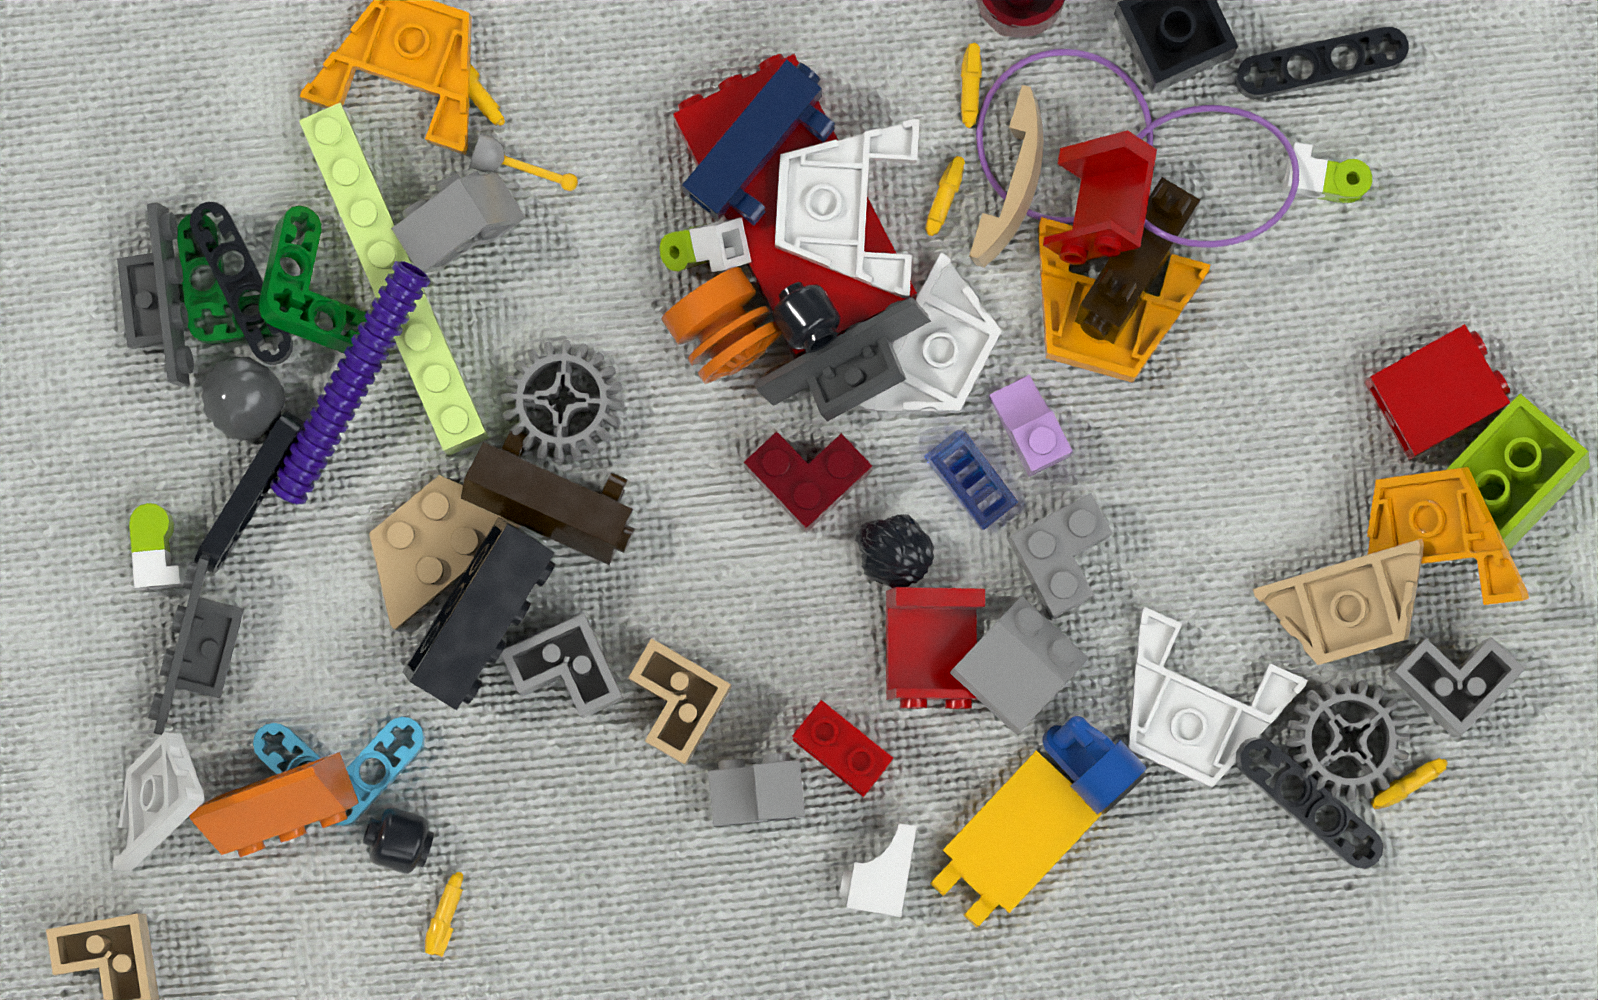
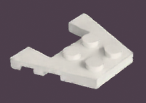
(826, 204)
(1188, 723)

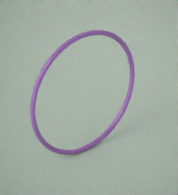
(1055, 52)
(1231, 241)

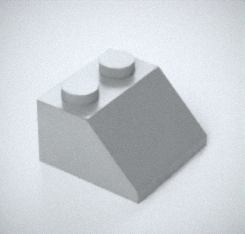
(1019, 665)

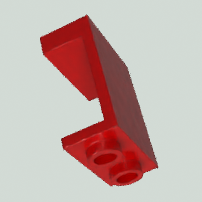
(1111, 197)
(1438, 391)
(925, 640)
(842, 748)

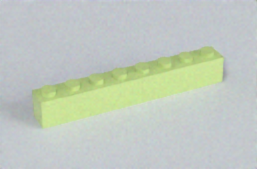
(378, 248)

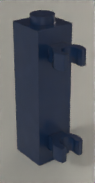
(753, 141)

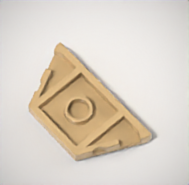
(427, 546)
(1349, 603)

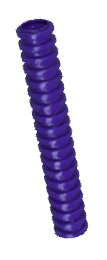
(349, 383)

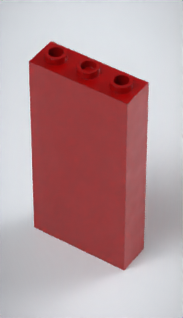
(702, 125)

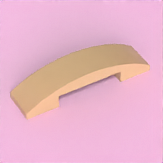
(996, 232)

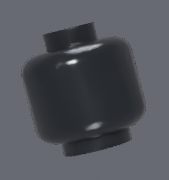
(806, 317)
(398, 840)

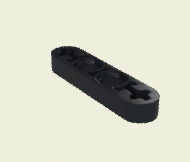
(1323, 69)
(237, 285)
(250, 491)
(1310, 801)

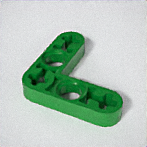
(295, 289)
(211, 300)

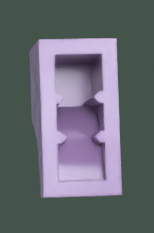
(1030, 426)

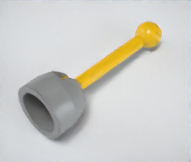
(491, 155)

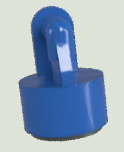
(1099, 768)

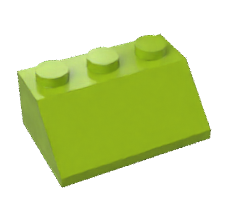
(1522, 467)

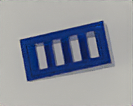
(958, 488)

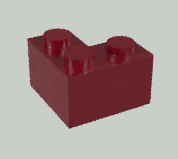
(806, 489)

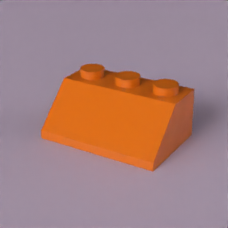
(277, 806)

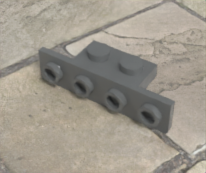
(152, 297)
(851, 366)
(203, 647)

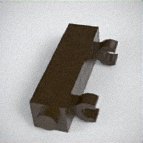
(1132, 272)
(548, 502)

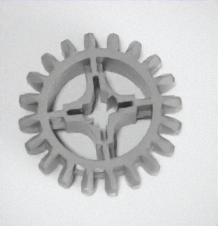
(584, 403)
(1333, 724)

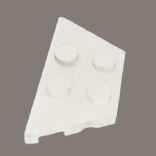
(945, 354)
(158, 797)

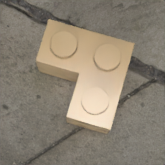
(691, 699)
(114, 946)

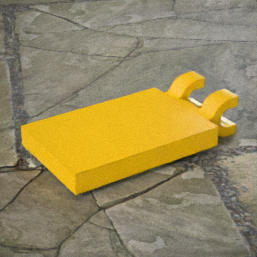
(1015, 838)

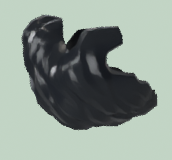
(895, 551)

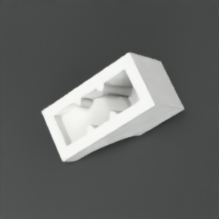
(881, 883)

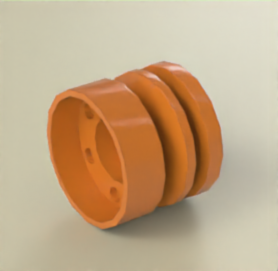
(720, 323)

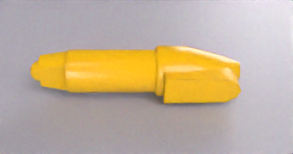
(971, 74)
(483, 99)
(948, 187)
(1402, 787)
(440, 925)

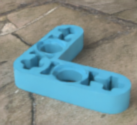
(365, 793)

